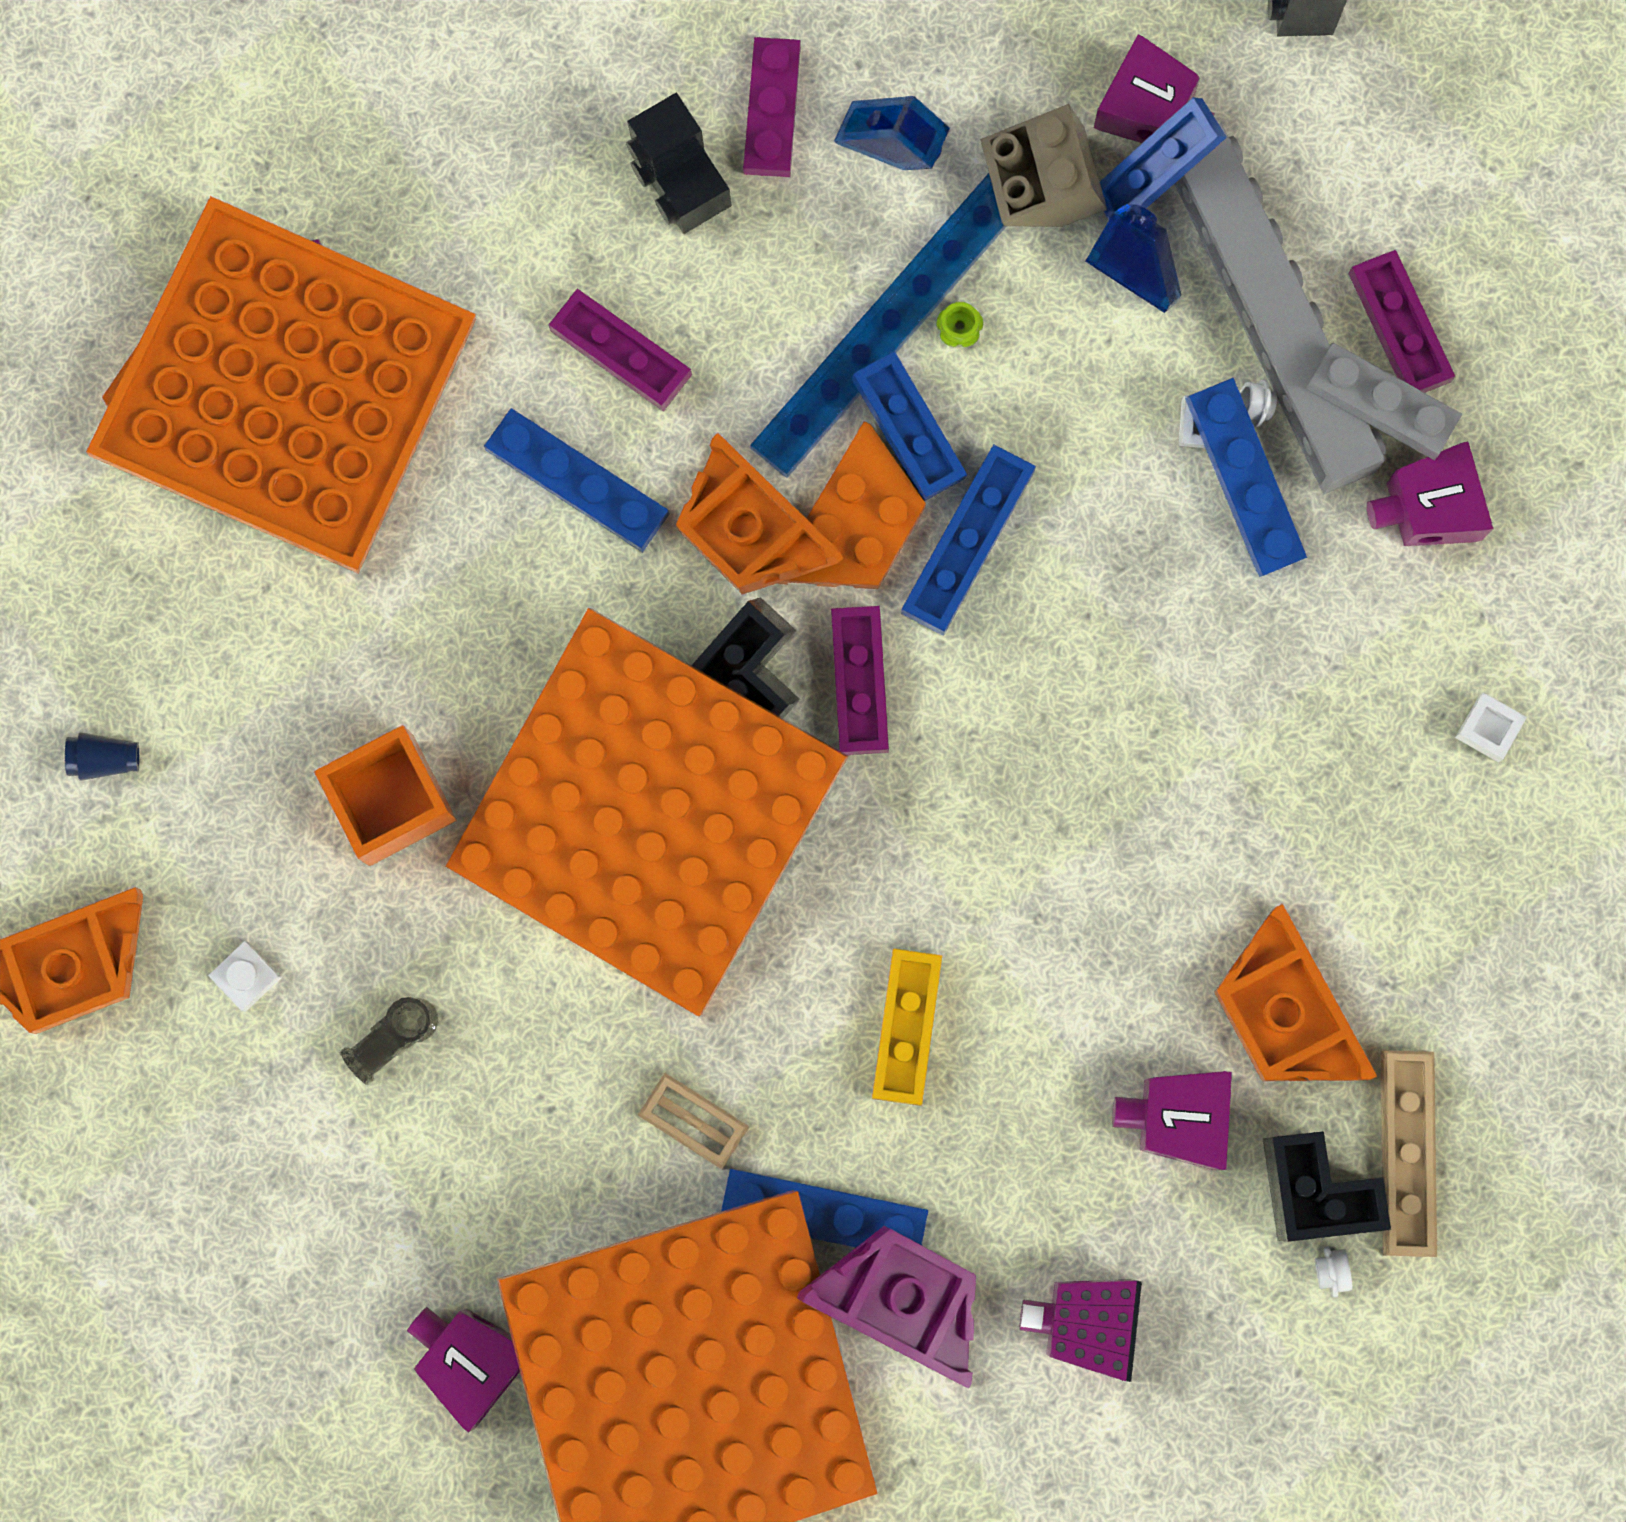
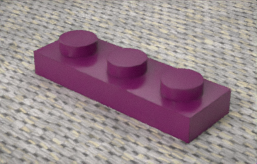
(772, 107)
(1401, 322)
(620, 349)
(860, 680)

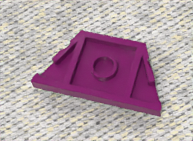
(903, 1301)

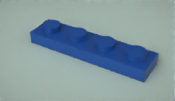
(1246, 477)
(576, 480)
(968, 540)
(830, 1213)

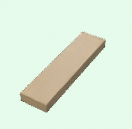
(1409, 1152)

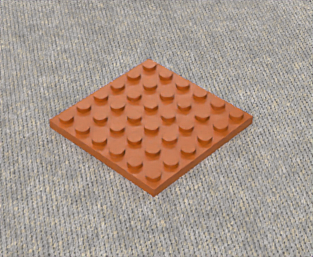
(282, 385)
(646, 811)
(689, 1375)

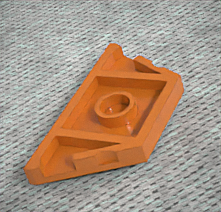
(864, 514)
(749, 525)
(71, 963)
(1288, 1011)

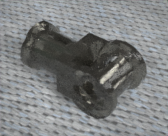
(390, 1038)

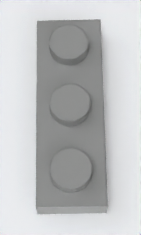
(1384, 401)

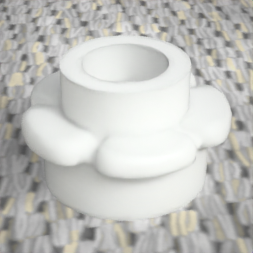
(1259, 401)
(1334, 1271)

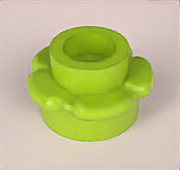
(957, 313)

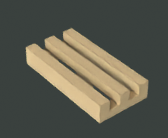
(730, 1144)

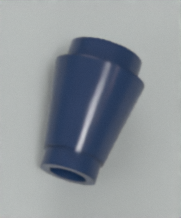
(99, 756)

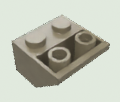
(1044, 171)

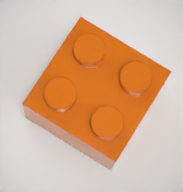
(385, 796)

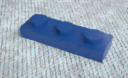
(1163, 157)
(909, 426)

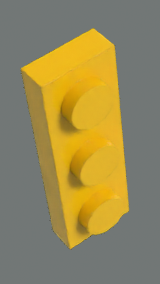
(907, 1027)

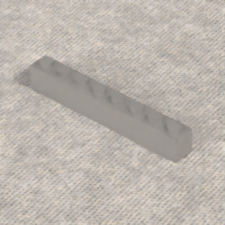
(1275, 313)

